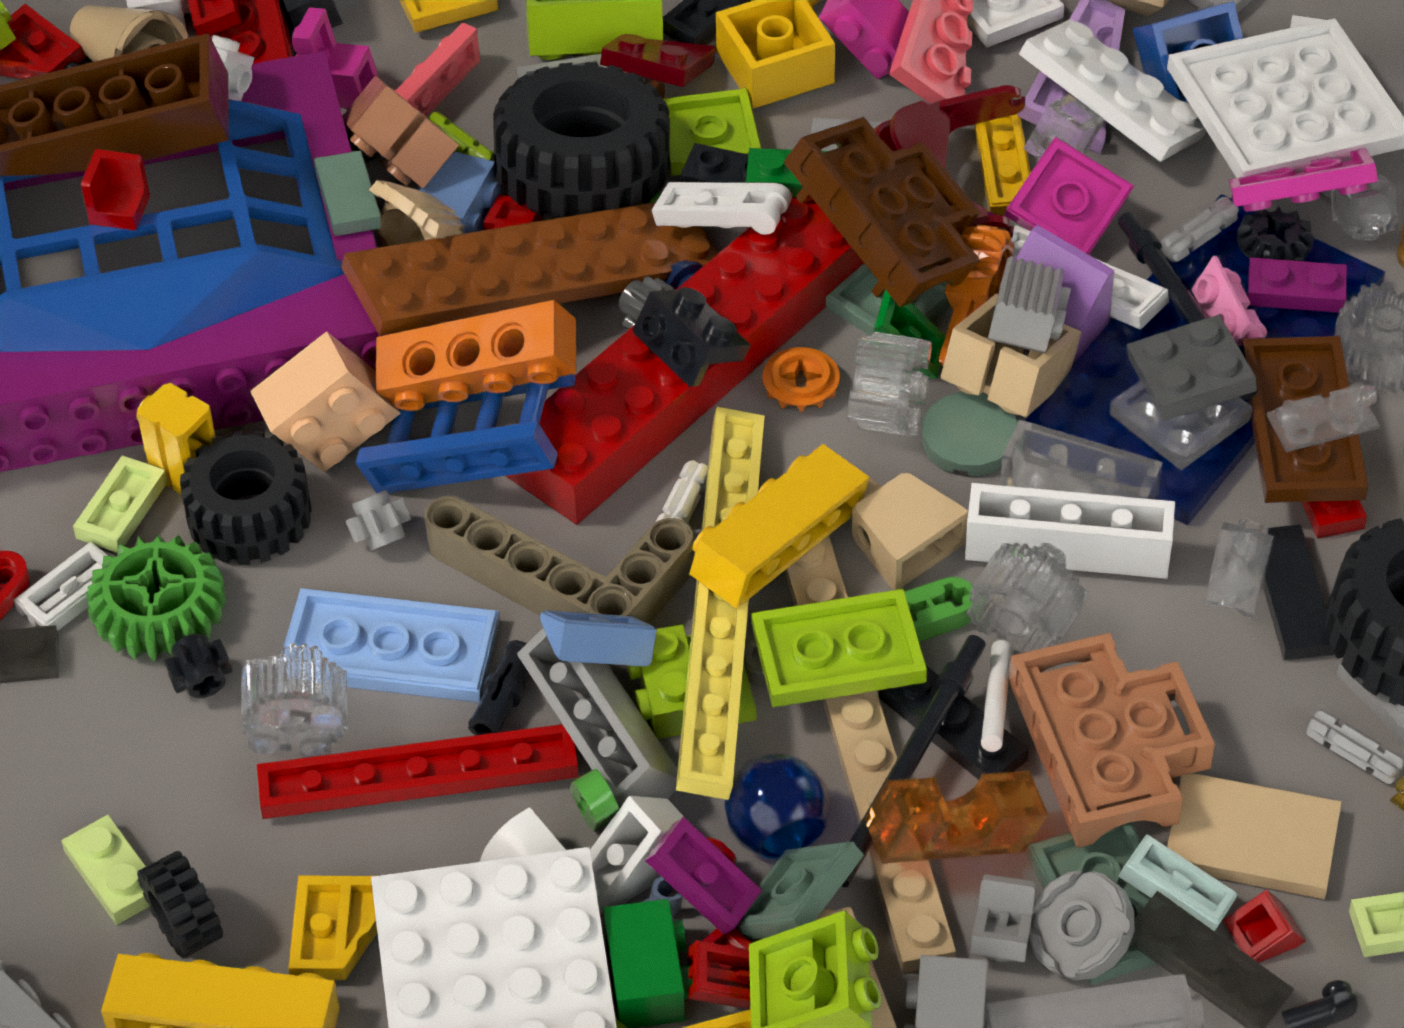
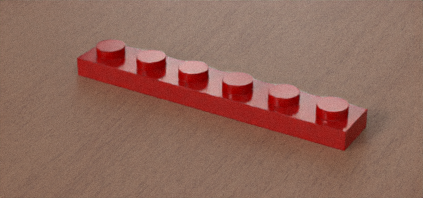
(416, 771)

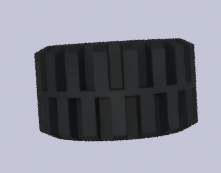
(241, 468)

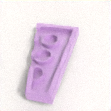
(1106, 24)

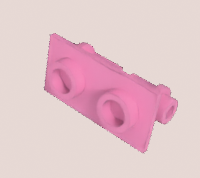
(1221, 294)

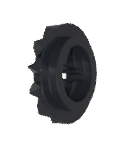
(1255, 242)

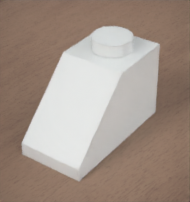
(625, 844)

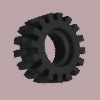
(180, 904)

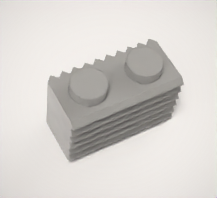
(1029, 305)

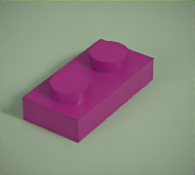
(1296, 285)
(703, 875)

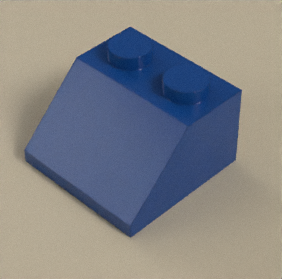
(1183, 33)

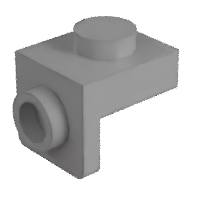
(1003, 918)

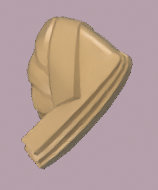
(413, 215)

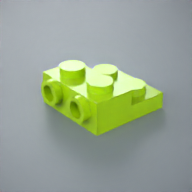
(665, 684)
(814, 976)

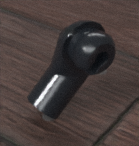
(1335, 1006)

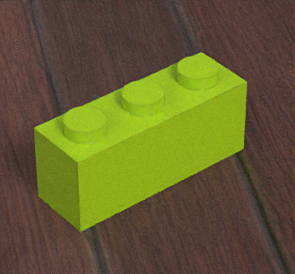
(587, 25)

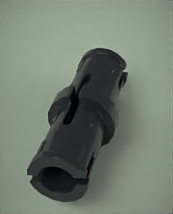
(501, 692)

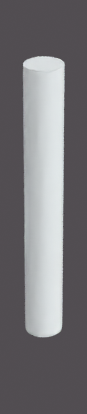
(996, 696)

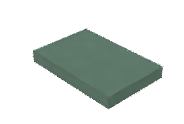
(1106, 856)

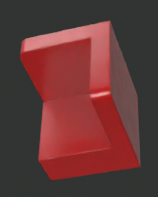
(115, 189)

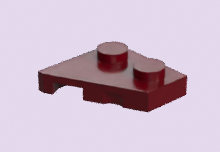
(658, 59)

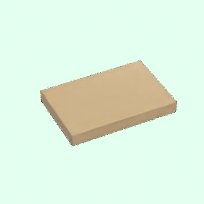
(1256, 834)

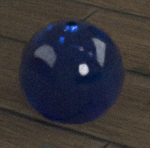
(777, 805)

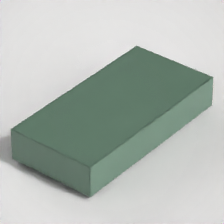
(347, 193)

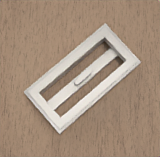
(73, 591)

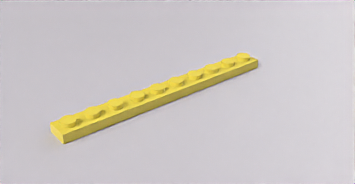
(717, 627)

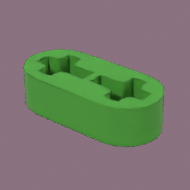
(932, 613)
(594, 799)

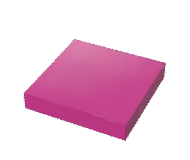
(1069, 197)

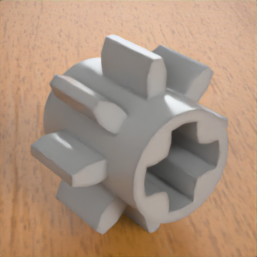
(378, 520)

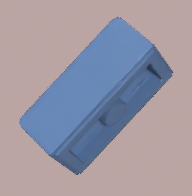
(599, 638)

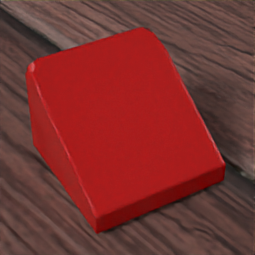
(1263, 928)

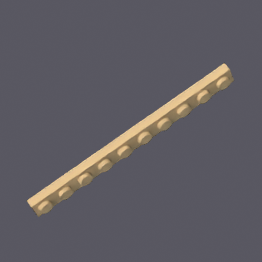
(866, 758)

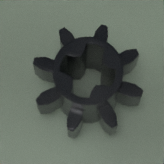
(198, 666)

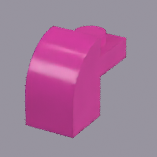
(349, 64)

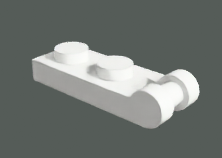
(722, 205)

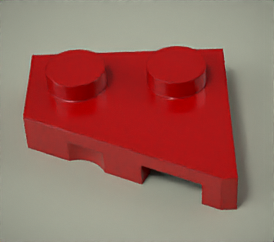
(37, 47)

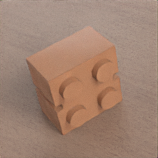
(402, 134)

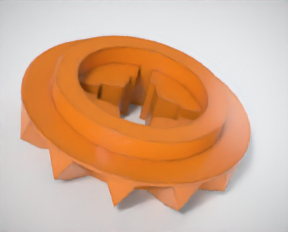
(818, 368)

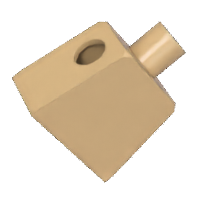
(907, 527)

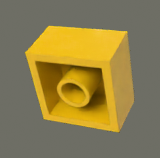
(775, 49)

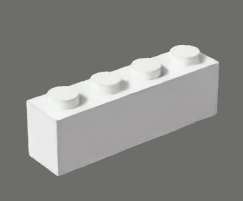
(1090, 529)

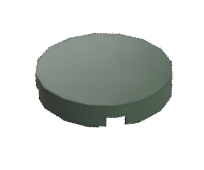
(967, 433)

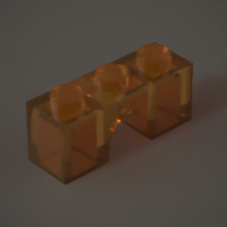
(993, 818)

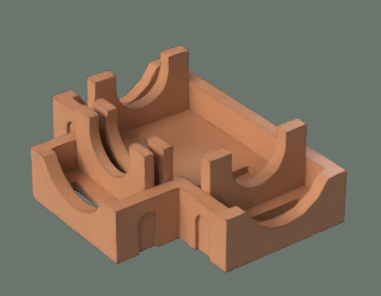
(1109, 734)

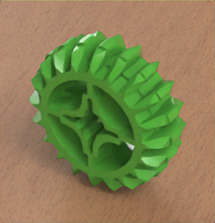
(155, 596)

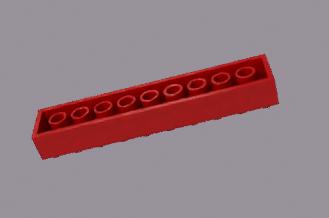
(634, 405)

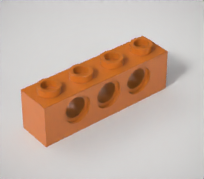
(493, 338)

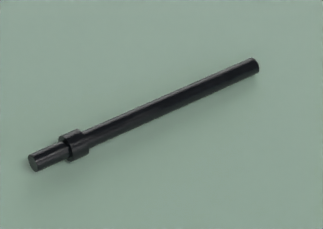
(1147, 251)
(951, 684)

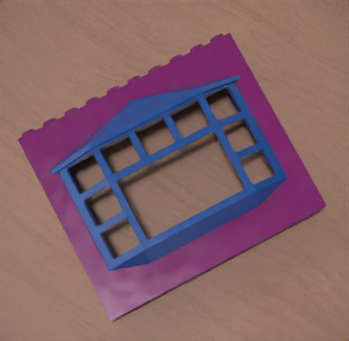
(211, 322)

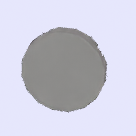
(1081, 925)

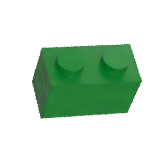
(645, 963)

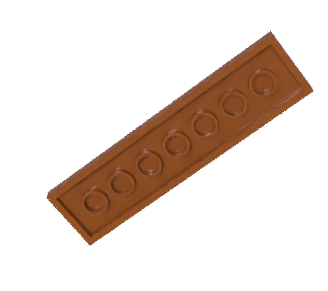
(518, 266)

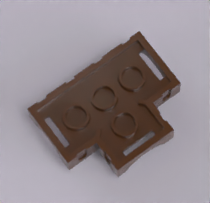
(889, 206)

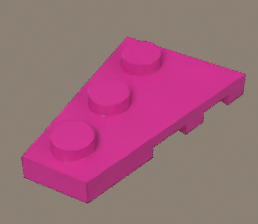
(1320, 175)

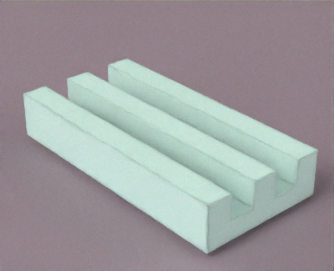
(1160, 869)

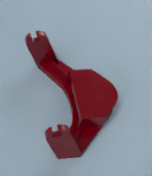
(937, 120)

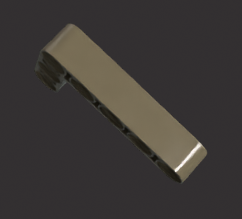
(551, 581)

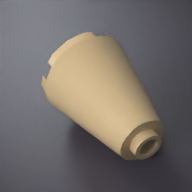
(119, 31)

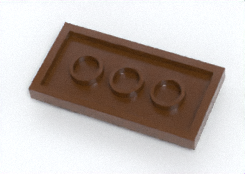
(1294, 371)

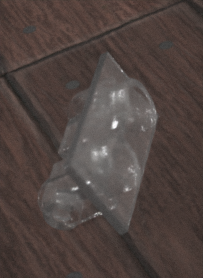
(1325, 419)

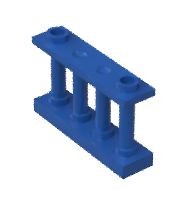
(464, 455)

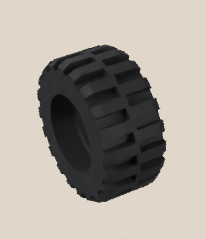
(581, 140)
(1366, 613)

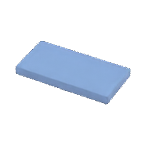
(399, 642)

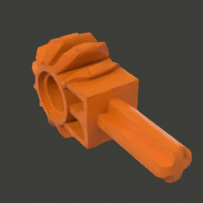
(984, 281)

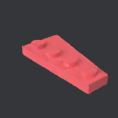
(934, 49)

